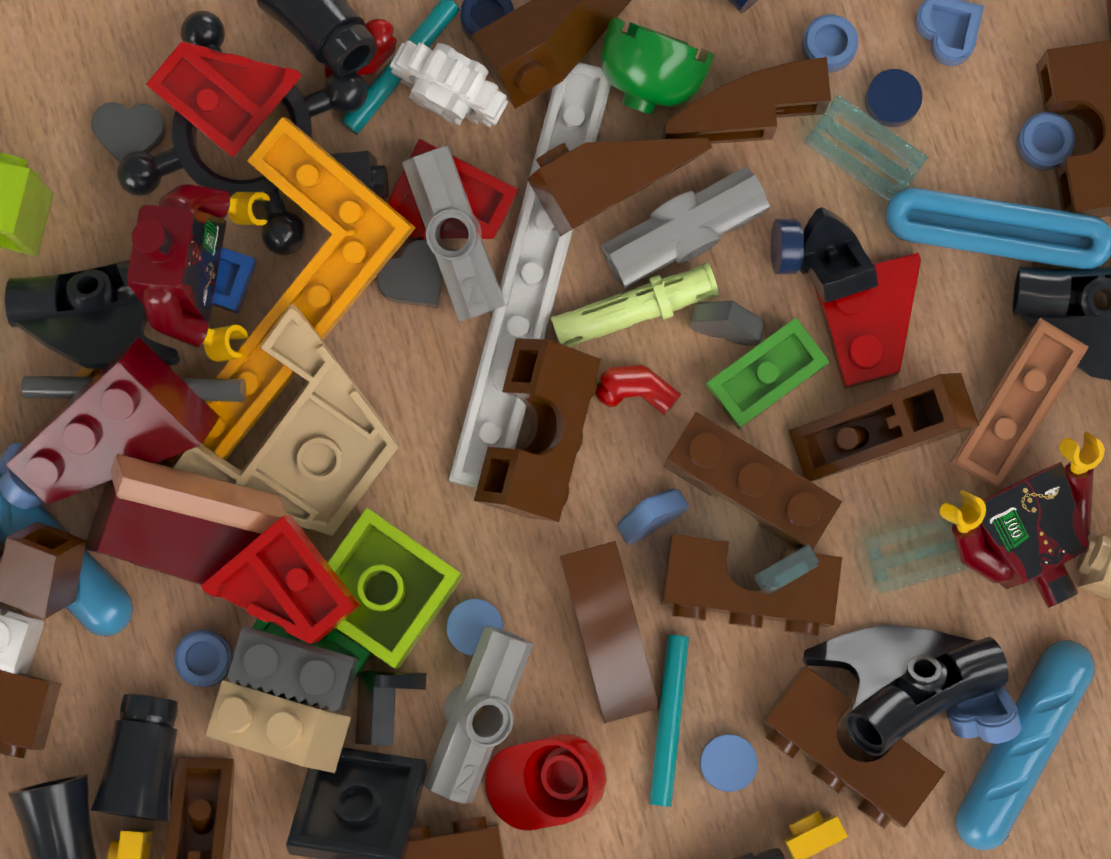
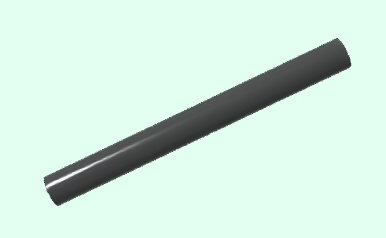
(67, 386)

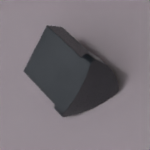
(835, 257)
(377, 704)

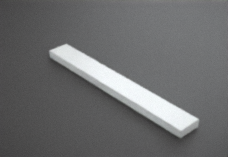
(528, 279)

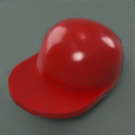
(545, 781)

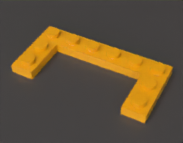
(361, 243)

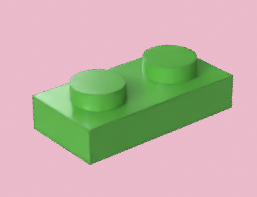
(767, 373)

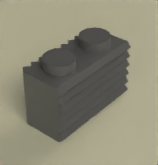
(292, 669)

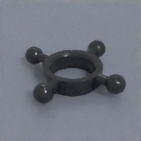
(284, 232)

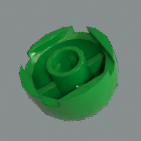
(652, 66)

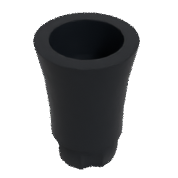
(328, 30)
(140, 760)
(56, 818)

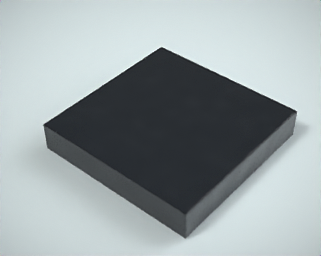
(359, 809)

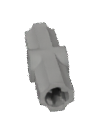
(440, 197)
(685, 227)
(468, 745)

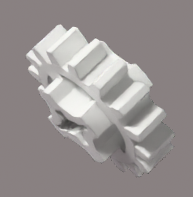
(448, 83)

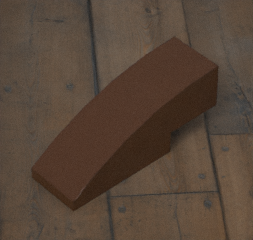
(750, 105)
(609, 631)

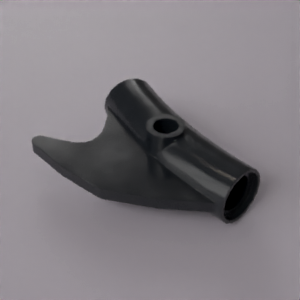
(1067, 303)
(82, 314)
(907, 677)

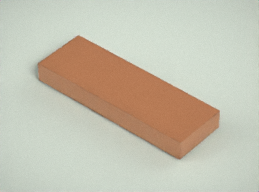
(1019, 404)
(195, 494)

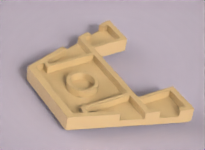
(323, 444)

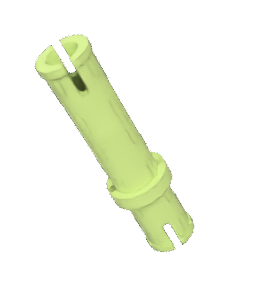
(644, 303)

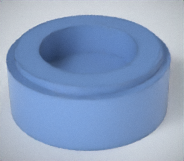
(831, 38)
(1045, 140)
(468, 621)
(203, 658)
(728, 763)

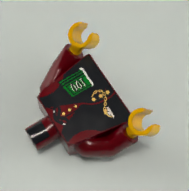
(179, 259)
(1031, 524)

